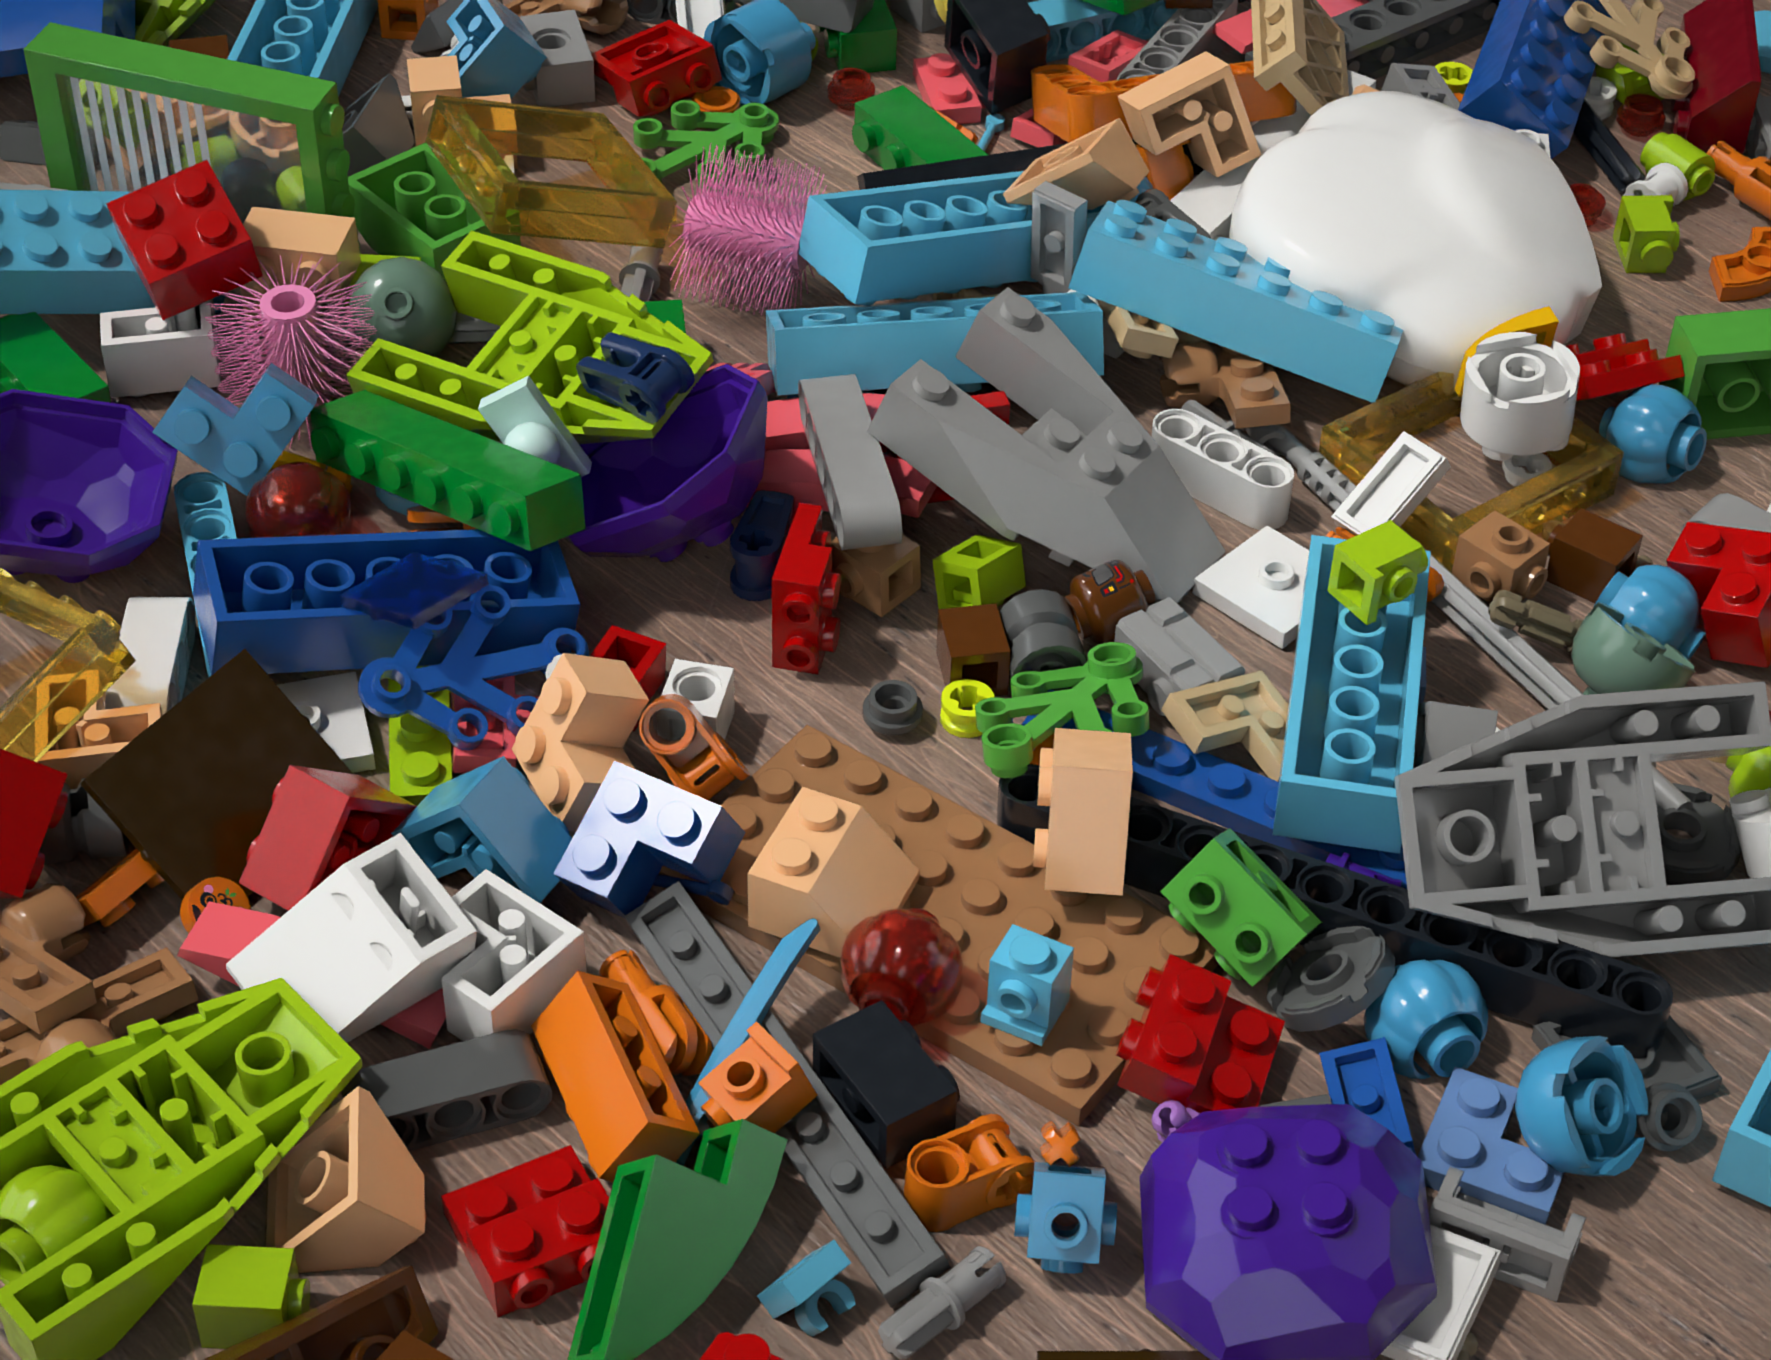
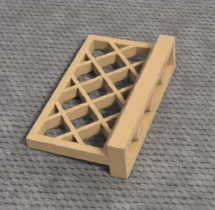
(1301, 49)

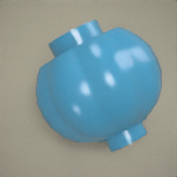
(1654, 430)
(1659, 604)
(1429, 1010)

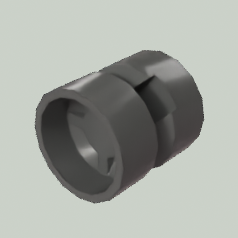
(1041, 633)
(83, 828)

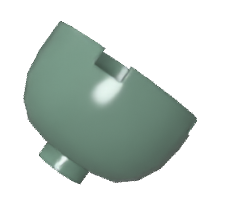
(408, 304)
(1624, 657)

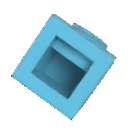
(1028, 984)

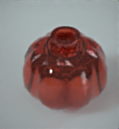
(298, 502)
(904, 962)

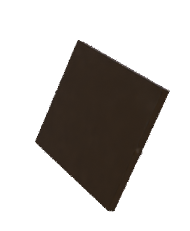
(206, 774)

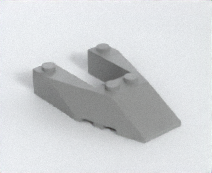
(1076, 479)
(1560, 825)

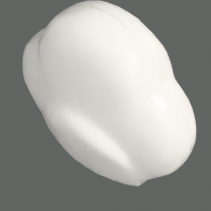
(1422, 221)

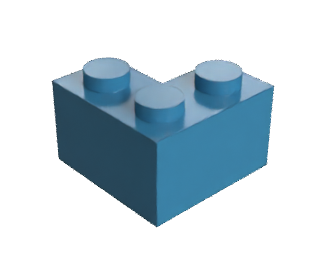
(493, 49)
(233, 440)
(490, 824)

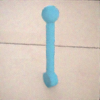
(993, 124)

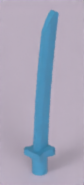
(752, 1009)

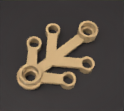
(1668, 73)

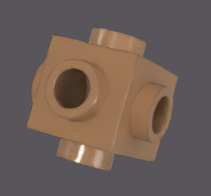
(1499, 557)
(878, 574)

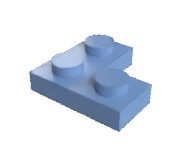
(1470, 1137)

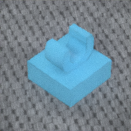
(804, 1285)

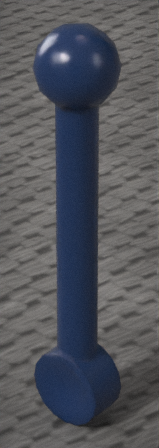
(715, 891)

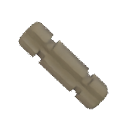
(1533, 619)

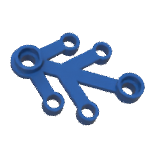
(461, 673)

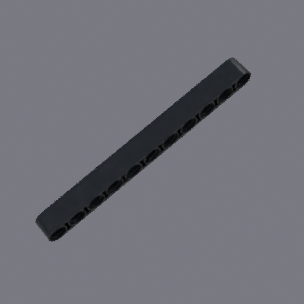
(1514, 973)

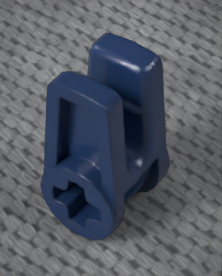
(635, 376)
(759, 543)

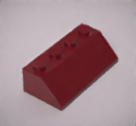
(1726, 74)

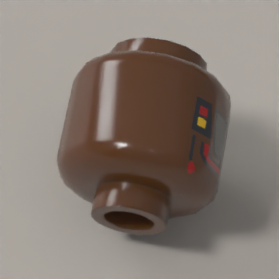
(1105, 596)

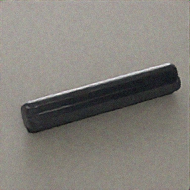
(1606, 149)

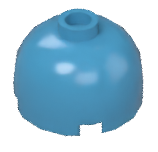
(1583, 1106)

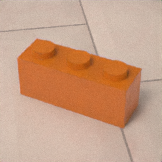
(612, 1075)

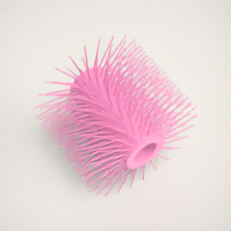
(745, 231)
(293, 336)

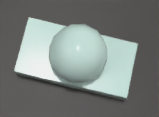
(530, 424)

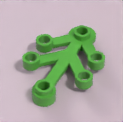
(750, 125)
(1109, 670)

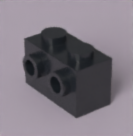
(885, 1082)

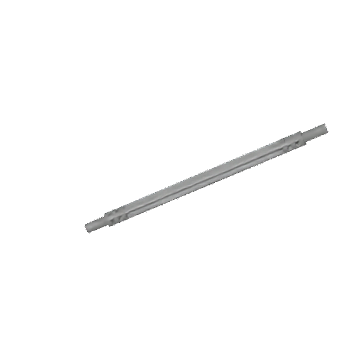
(1466, 609)

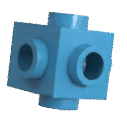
(1069, 1190)

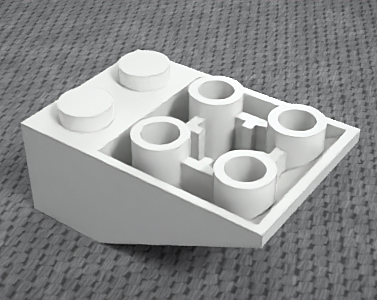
(363, 940)

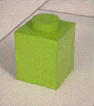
(246, 1293)

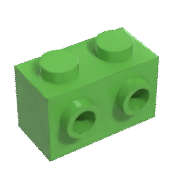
(1239, 908)

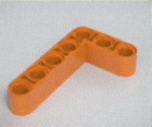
(1077, 104)

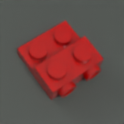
(657, 68)
(1621, 366)
(805, 595)
(1196, 1041)
(529, 1229)

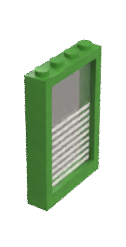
(139, 111)

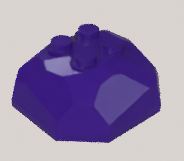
(683, 481)
(78, 484)
(1286, 1234)

